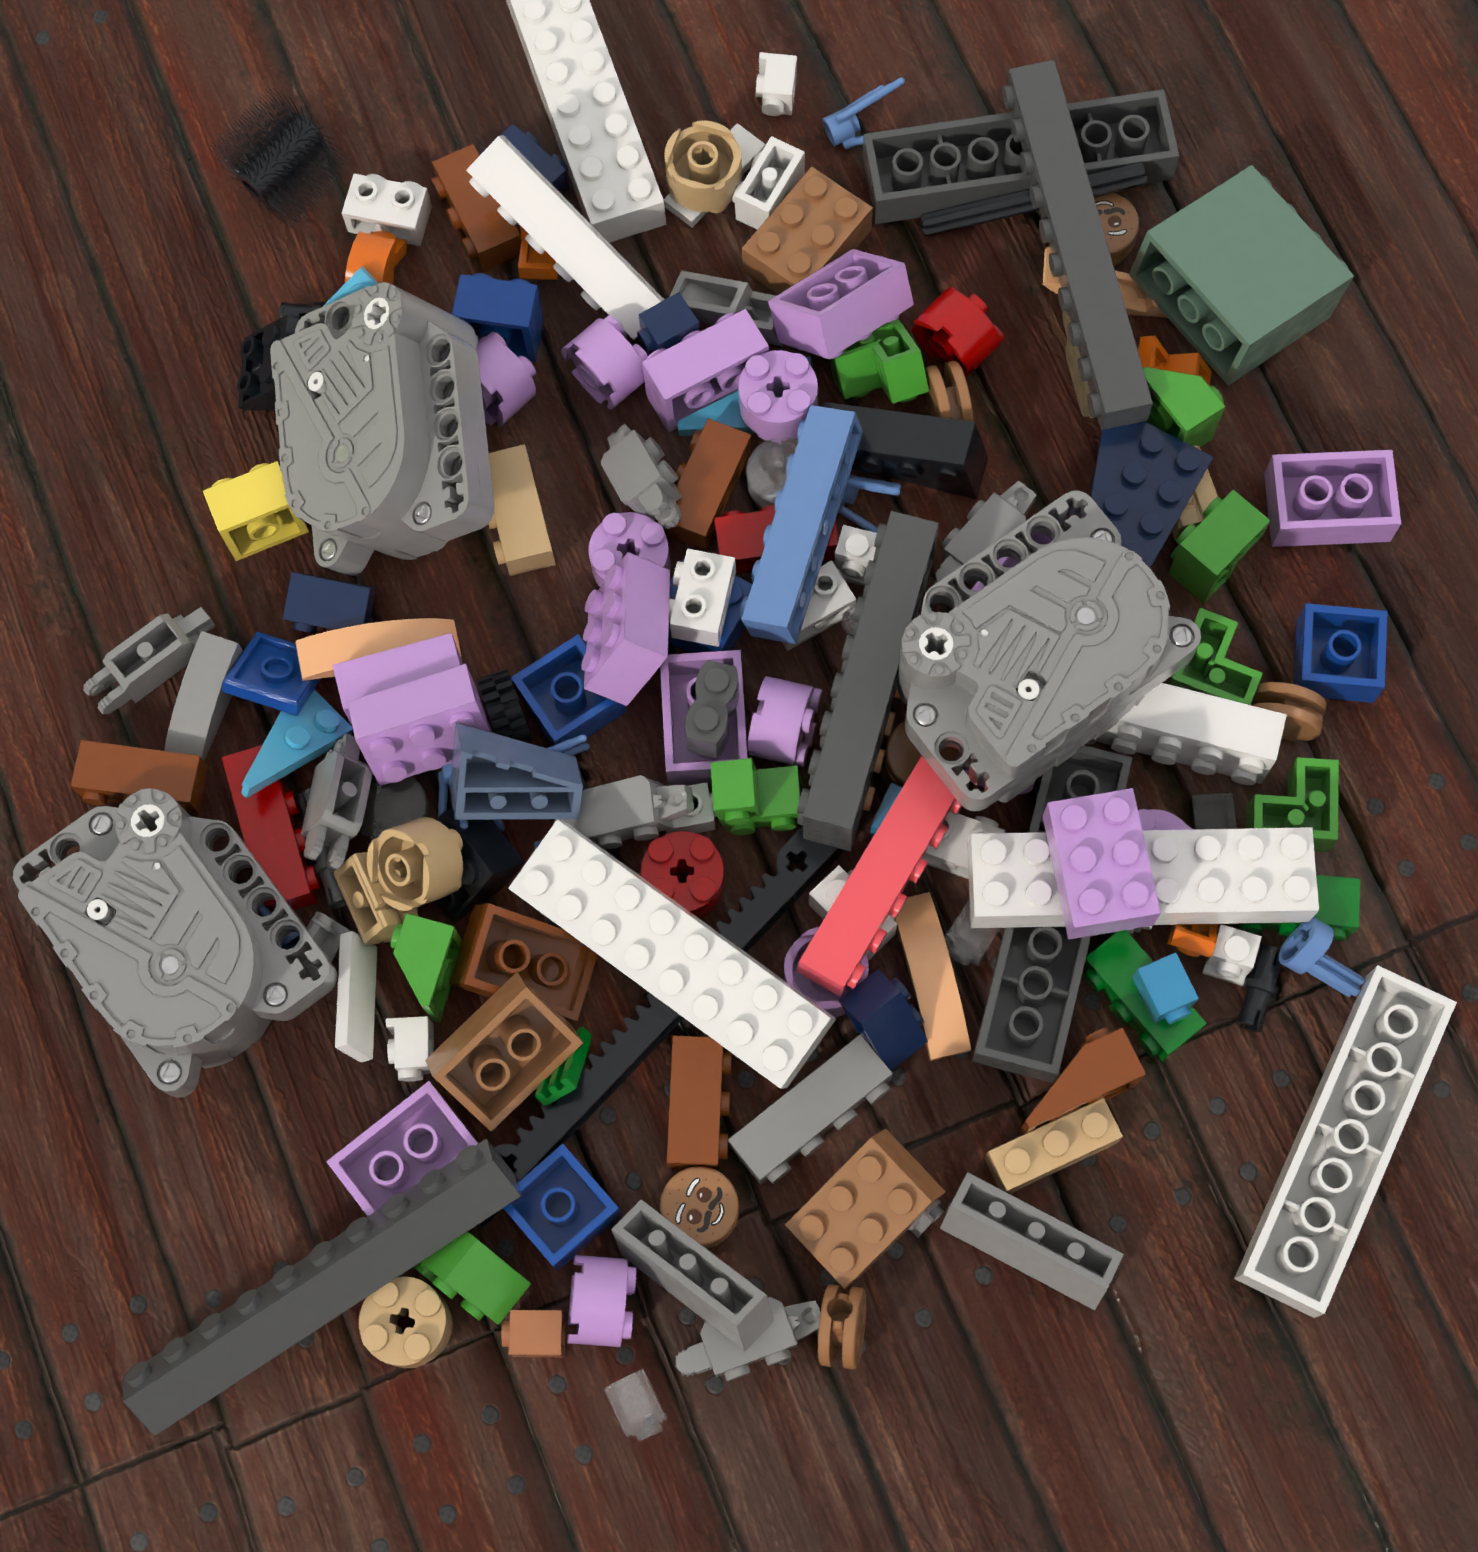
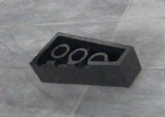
(920, 449)

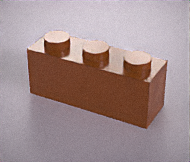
(486, 232)
(708, 480)
(116, 771)
(697, 1103)

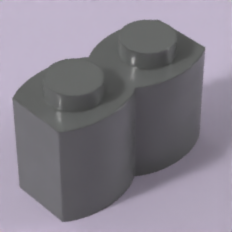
(709, 714)

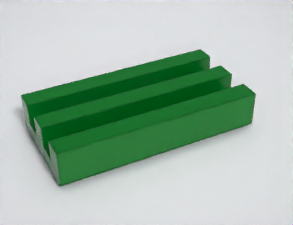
(566, 1073)

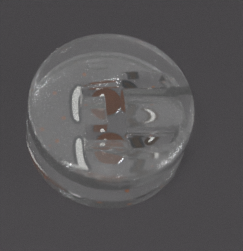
(768, 469)

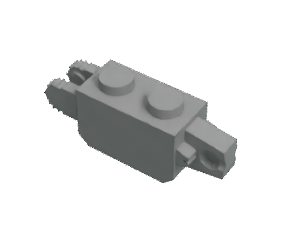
(642, 477)
(986, 525)
(148, 658)
(336, 802)
(630, 810)
(773, 1345)

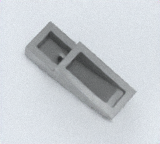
(715, 296)
(200, 697)

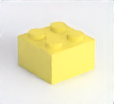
(253, 511)

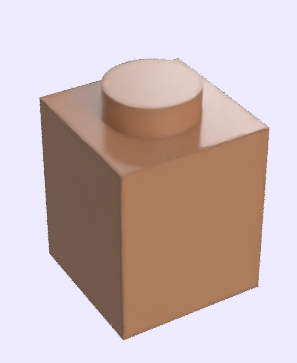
(535, 1333)

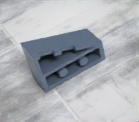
(511, 779)

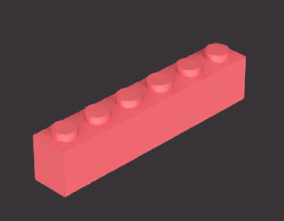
(878, 882)

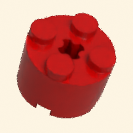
(957, 330)
(689, 853)

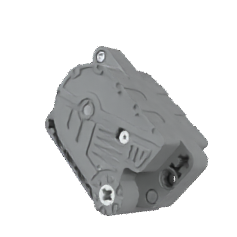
(382, 427)
(1066, 631)
(169, 935)

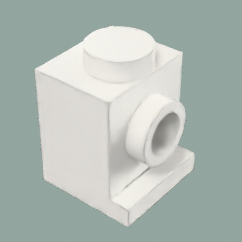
(776, 83)
(854, 552)
(703, 816)
(1232, 955)
(411, 1046)

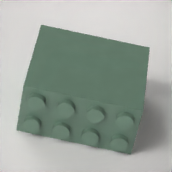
(1240, 274)

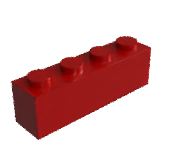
(272, 832)

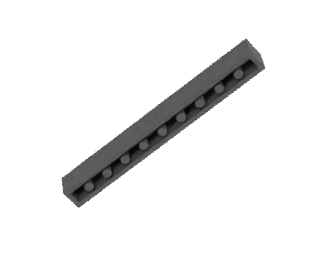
(1077, 246)
(319, 1287)

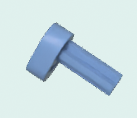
(1306, 951)

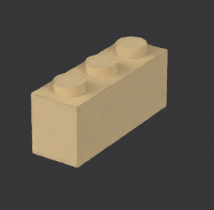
(518, 513)
(1053, 1147)

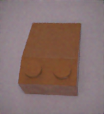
(546, 956)
(1099, 1070)

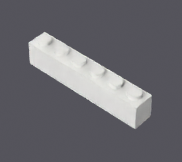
(563, 233)

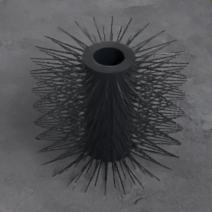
(280, 157)

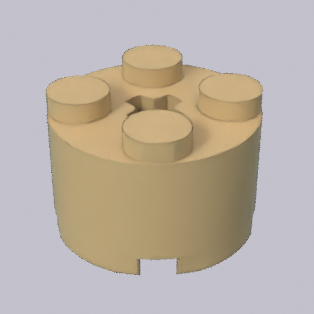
(703, 166)
(416, 863)
(418, 1344)

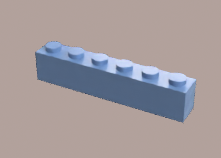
(802, 524)

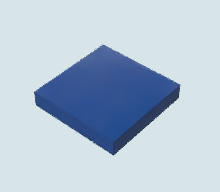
(270, 675)

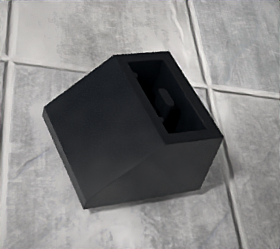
(256, 382)
(487, 865)

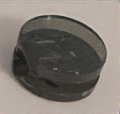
(393, 805)

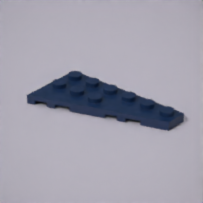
(1145, 484)

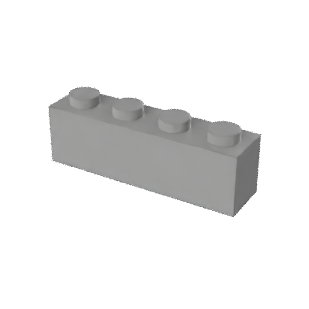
(811, 1110)
(1031, 1241)
(693, 1275)

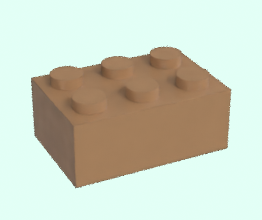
(806, 232)
(503, 1052)
(865, 1208)

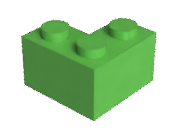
(882, 360)
(1215, 546)
(1209, 669)
(754, 797)
(1308, 803)
(476, 1274)

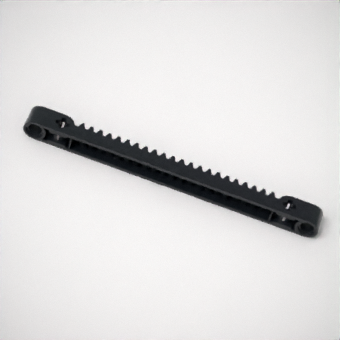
(660, 1020)

